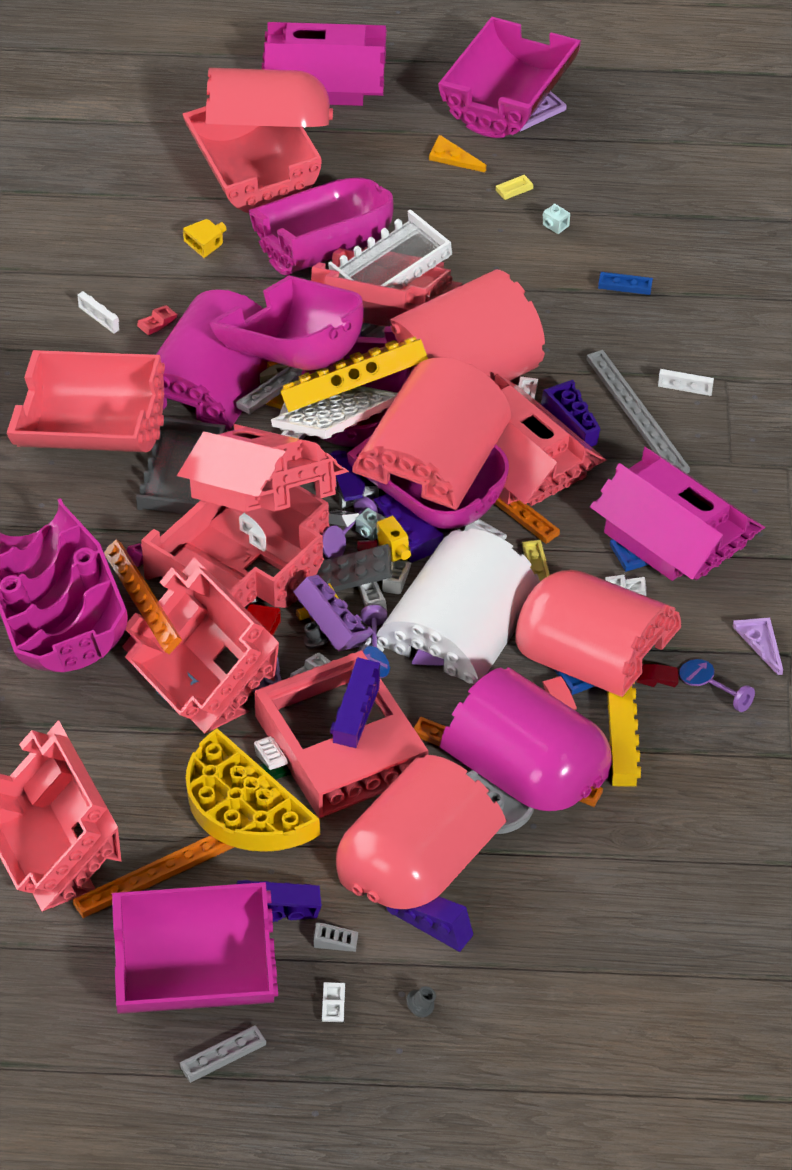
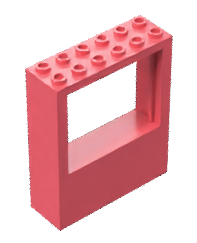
(333, 773)

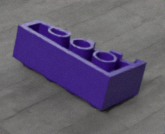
(356, 703)
(292, 900)
(441, 920)

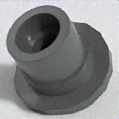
(314, 636)
(421, 1001)

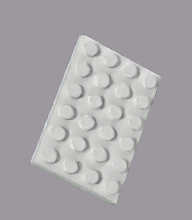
(335, 412)

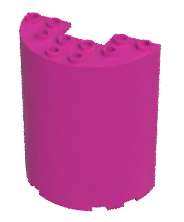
(202, 368)
(193, 948)

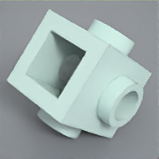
(556, 218)
(367, 525)

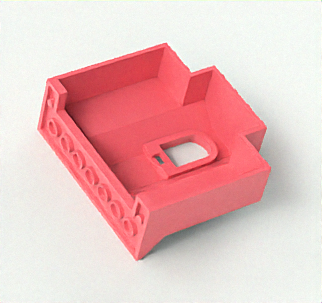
(215, 540)

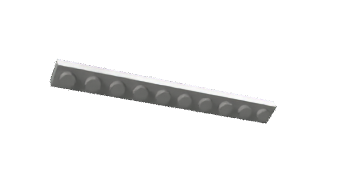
(273, 386)
(635, 409)

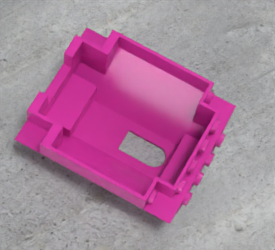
(342, 56)
(664, 528)

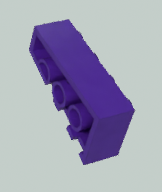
(567, 405)
(422, 536)

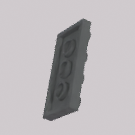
(357, 568)

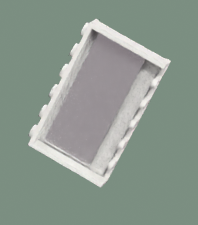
(397, 256)

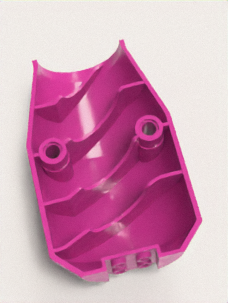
(59, 596)

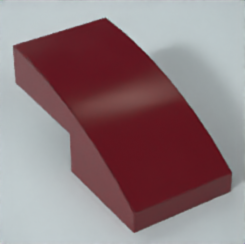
(660, 674)

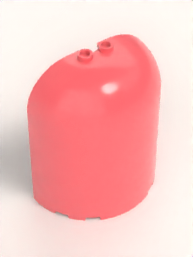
(266, 98)
(593, 629)
(418, 835)

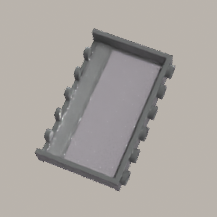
(161, 485)

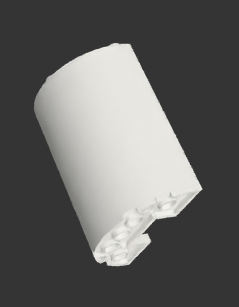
(462, 604)

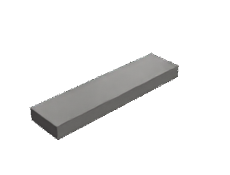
(222, 1053)

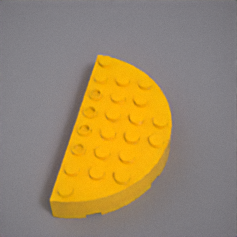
(353, 372)
(242, 802)

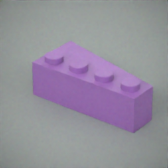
(331, 614)

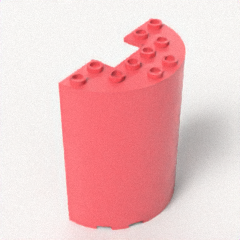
(256, 161)
(480, 325)
(90, 402)
(437, 430)

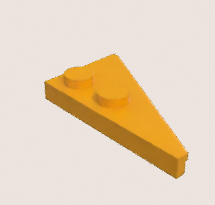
(449, 153)

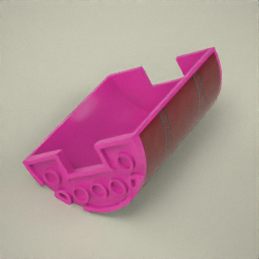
(504, 77)

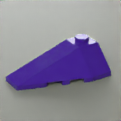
(349, 484)

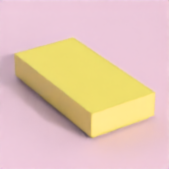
(514, 187)

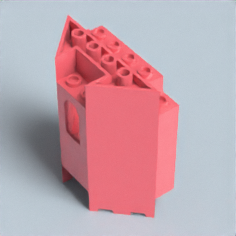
(382, 302)
(537, 464)
(256, 469)
(207, 622)
(38, 821)

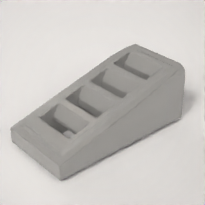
(334, 944)

